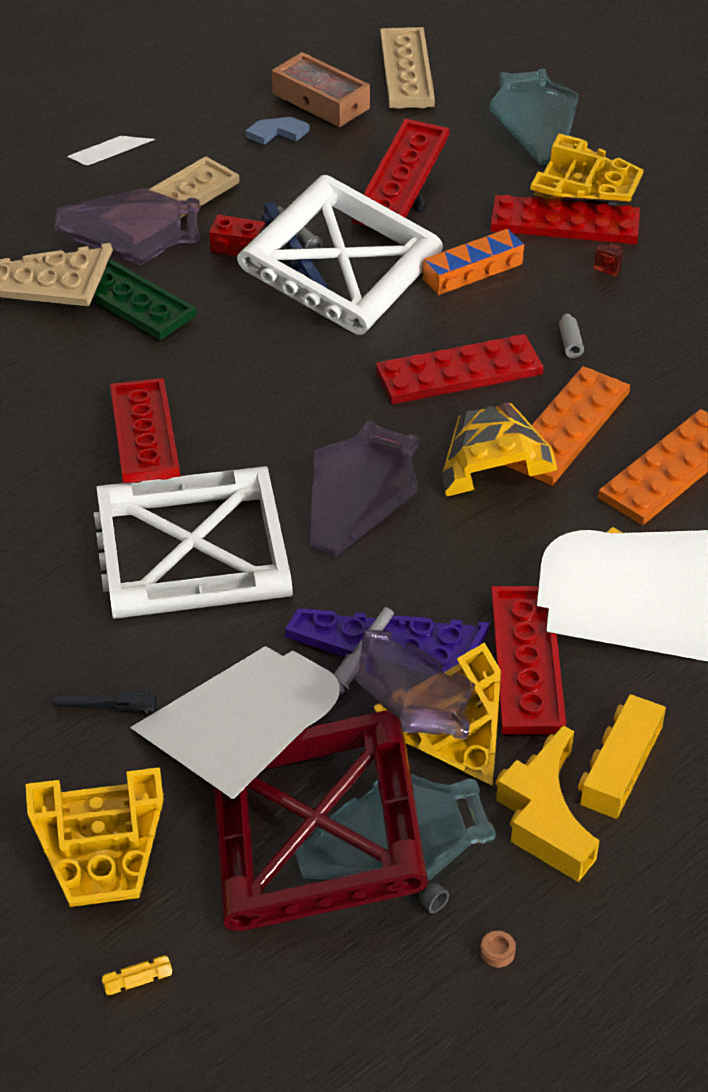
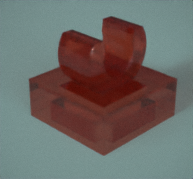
(608, 259)

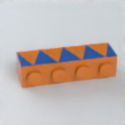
(473, 261)

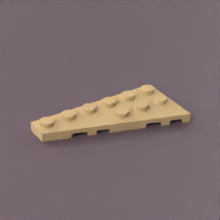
(55, 276)

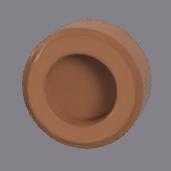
(497, 949)

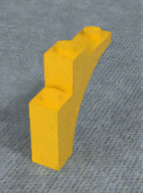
(541, 816)

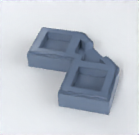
(267, 129)

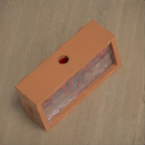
(321, 89)

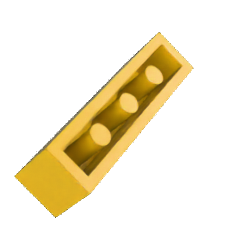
(622, 756)

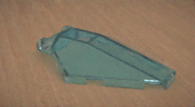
(534, 110)
(439, 825)

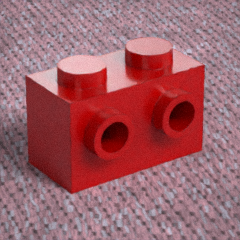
(233, 234)

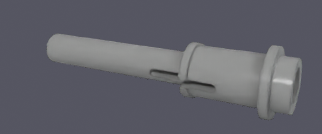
(306, 237)
(348, 667)

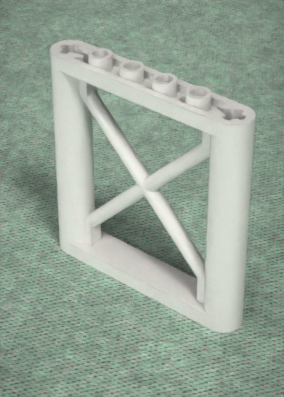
(263, 252)
(150, 597)

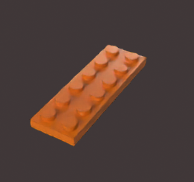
(576, 418)
(661, 472)

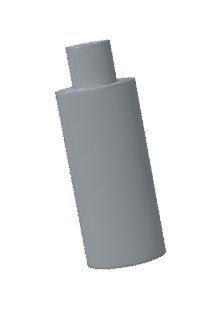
(571, 336)

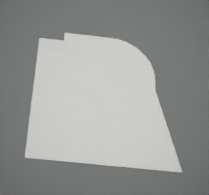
(629, 589)
(242, 717)

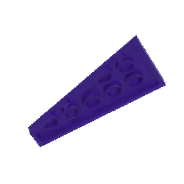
(343, 633)

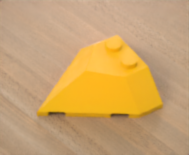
(476, 752)

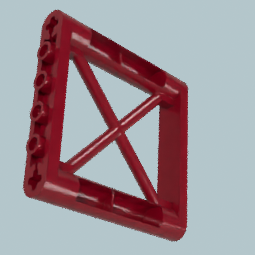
(403, 863)

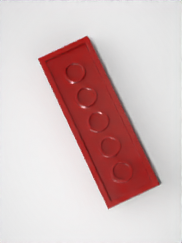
(406, 166)
(566, 219)
(458, 369)
(144, 431)
(528, 663)

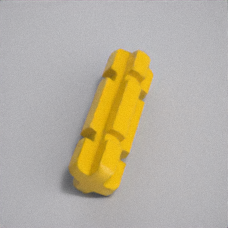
(136, 975)

